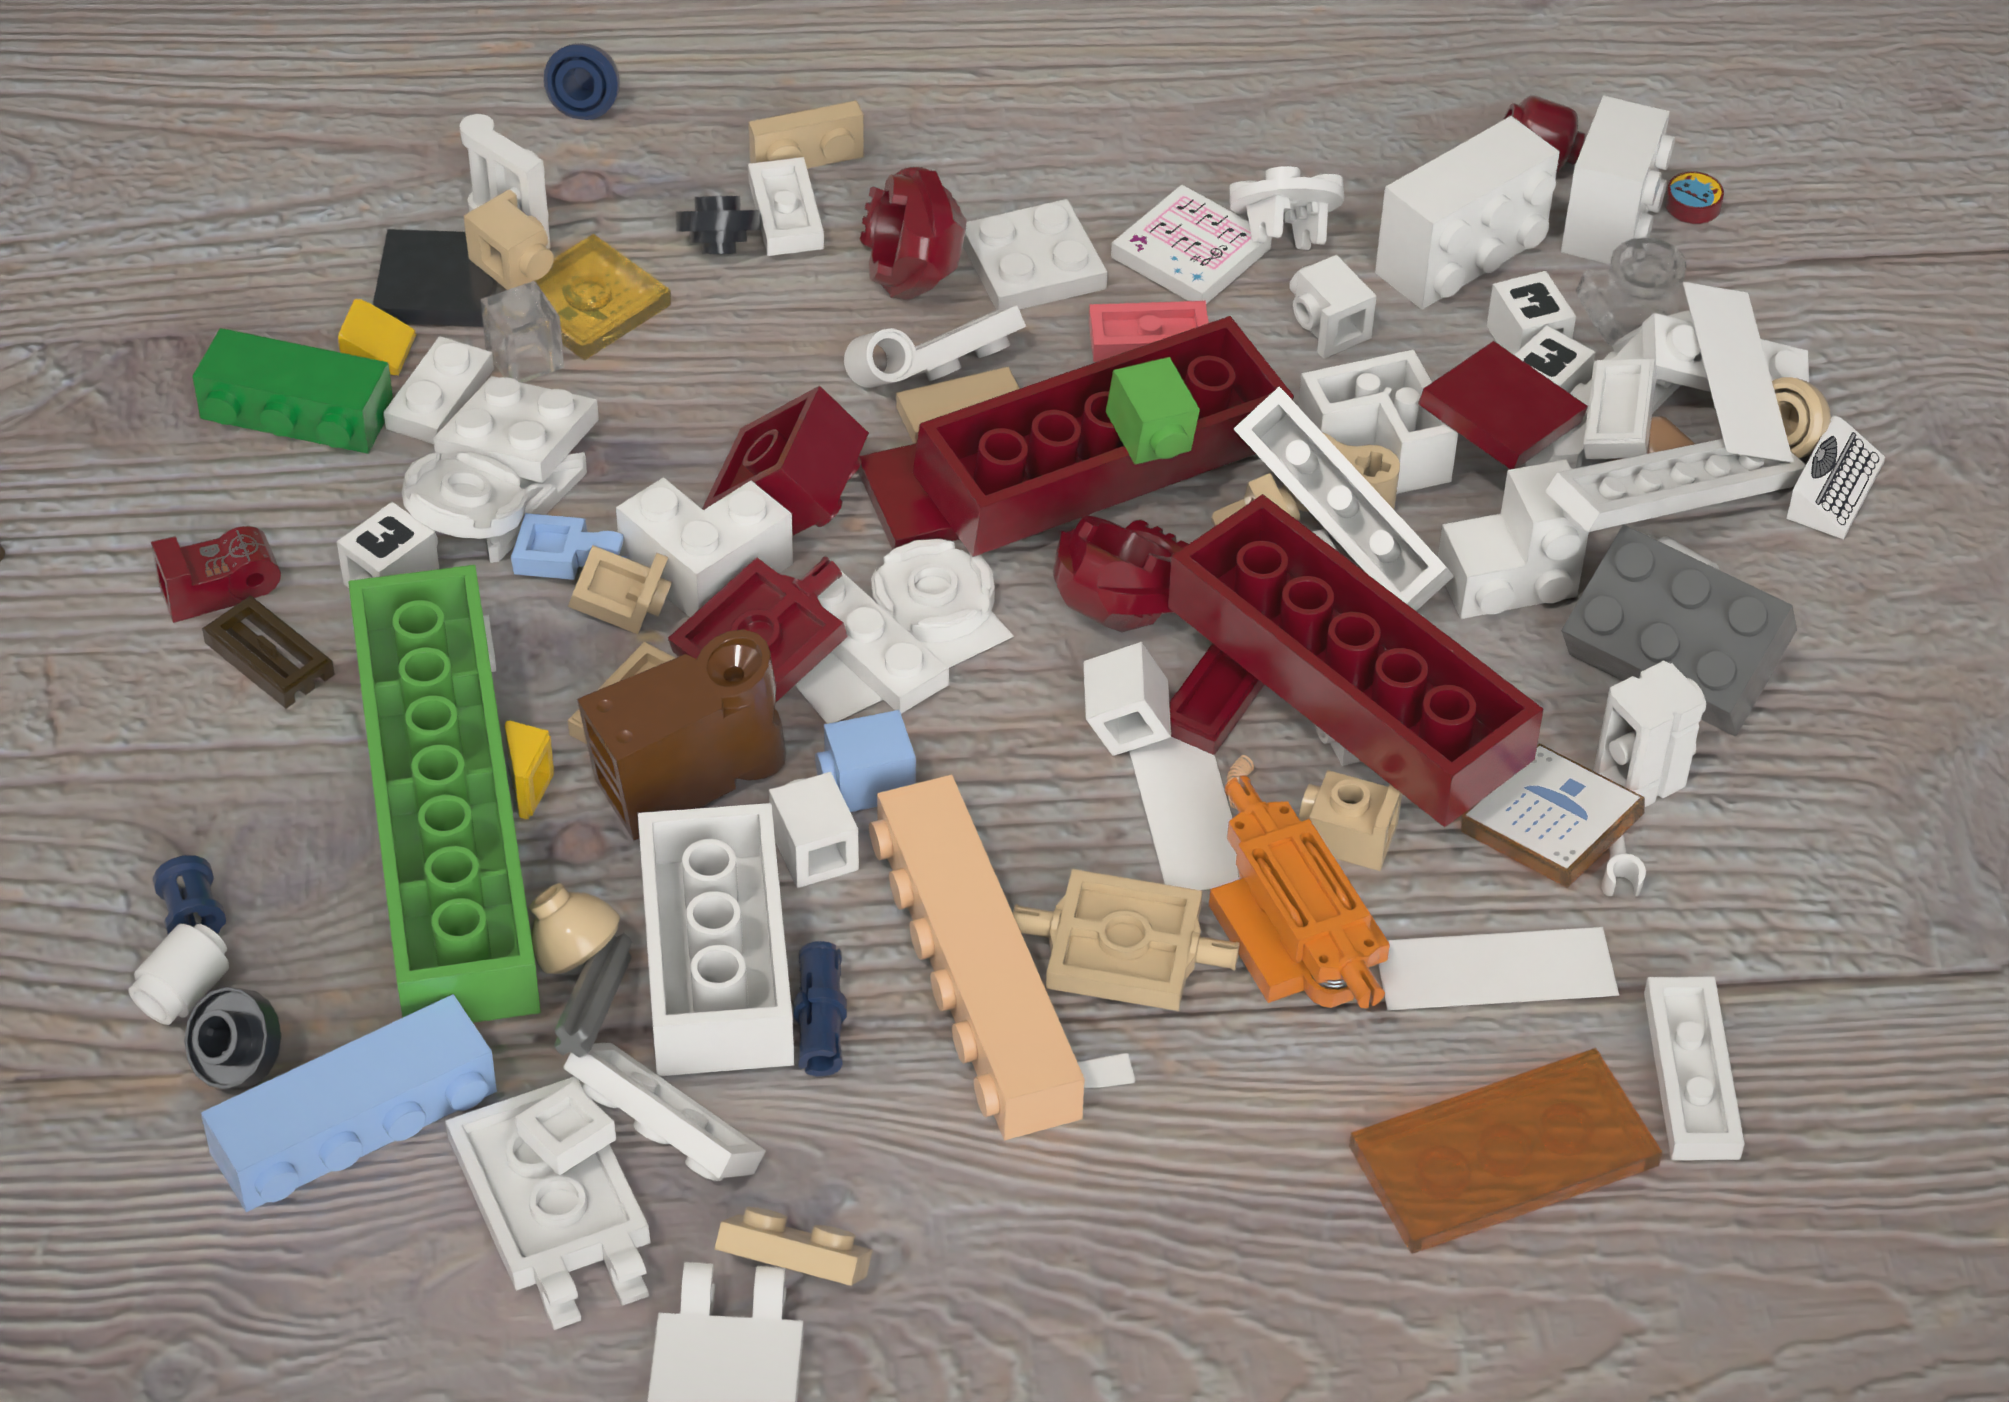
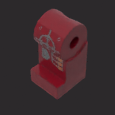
(214, 572)

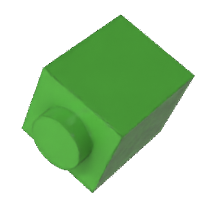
(1152, 410)

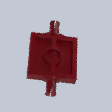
(777, 609)

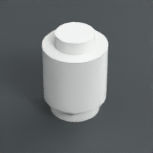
(179, 973)

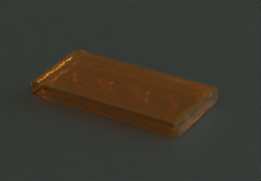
(1504, 1150)

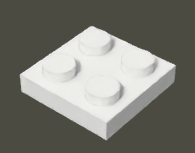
(1034, 256)
(519, 426)

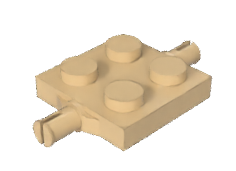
(1125, 939)

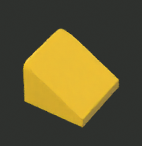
(375, 335)
(529, 763)

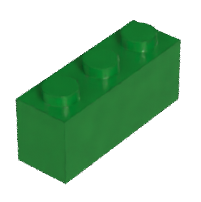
(293, 390)

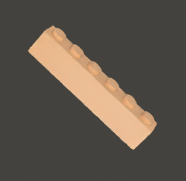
(977, 959)

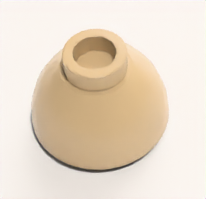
(1803, 413)
(569, 928)

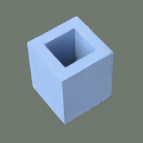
(867, 757)

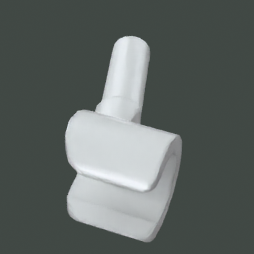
(1625, 866)

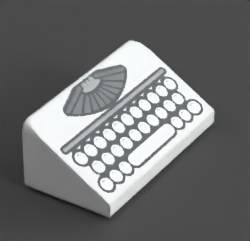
(1835, 480)

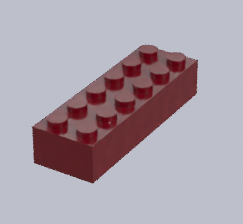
(1054, 453)
(1355, 659)

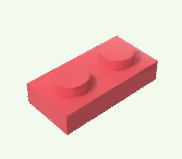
(1132, 325)

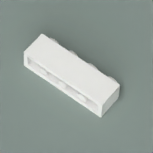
(1342, 500)

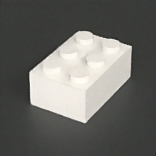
(1466, 212)

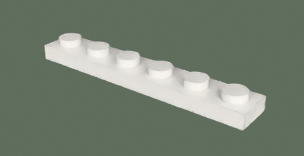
(1665, 484)

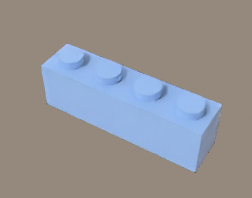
(349, 1103)

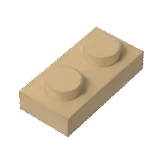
(817, 134)
(823, 1253)

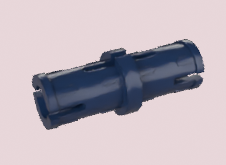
(820, 1009)

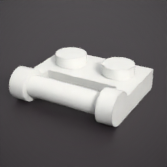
(501, 166)

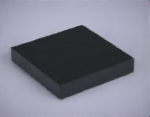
(431, 279)

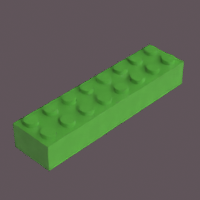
(442, 795)

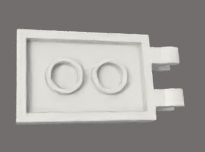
(550, 1220)
(726, 1356)

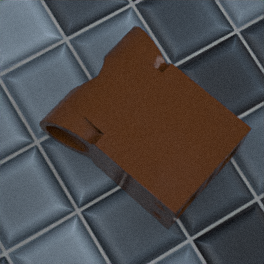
(685, 729)

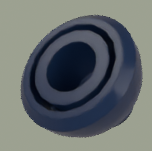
(582, 81)

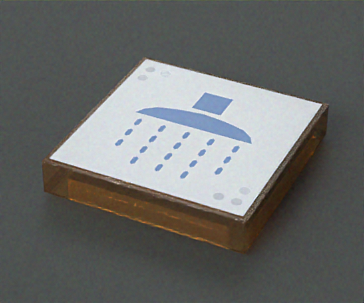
(1554, 816)

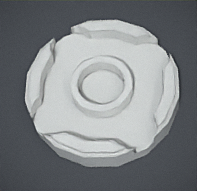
(464, 495)
(934, 589)

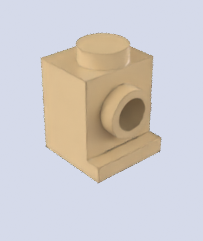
(507, 242)
(1353, 817)

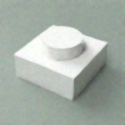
(565, 1128)

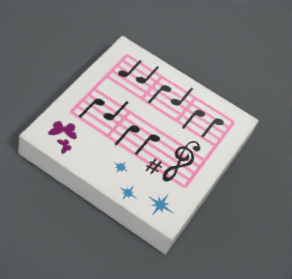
(1189, 245)

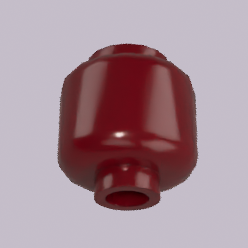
(1553, 123)

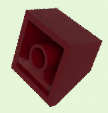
(797, 457)

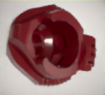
(912, 232)
(1116, 571)

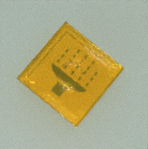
(600, 295)

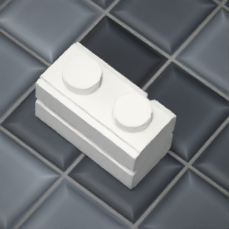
(1650, 732)

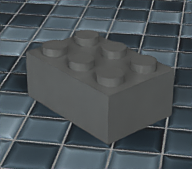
(1671, 608)

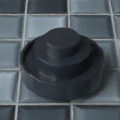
(718, 223)
(232, 1038)

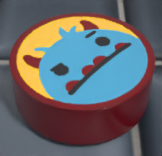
(1694, 197)

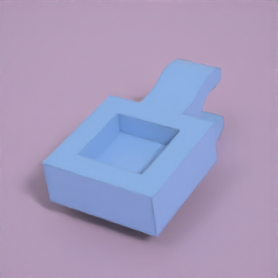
(558, 545)

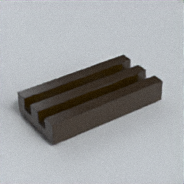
(280, 689)

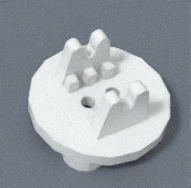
(1288, 198)

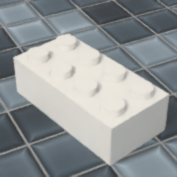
(715, 940)

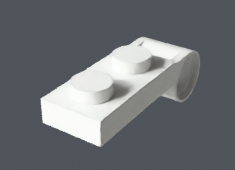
(936, 356)

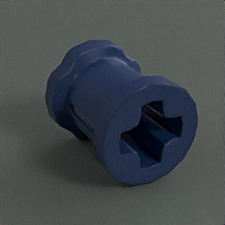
(192, 898)

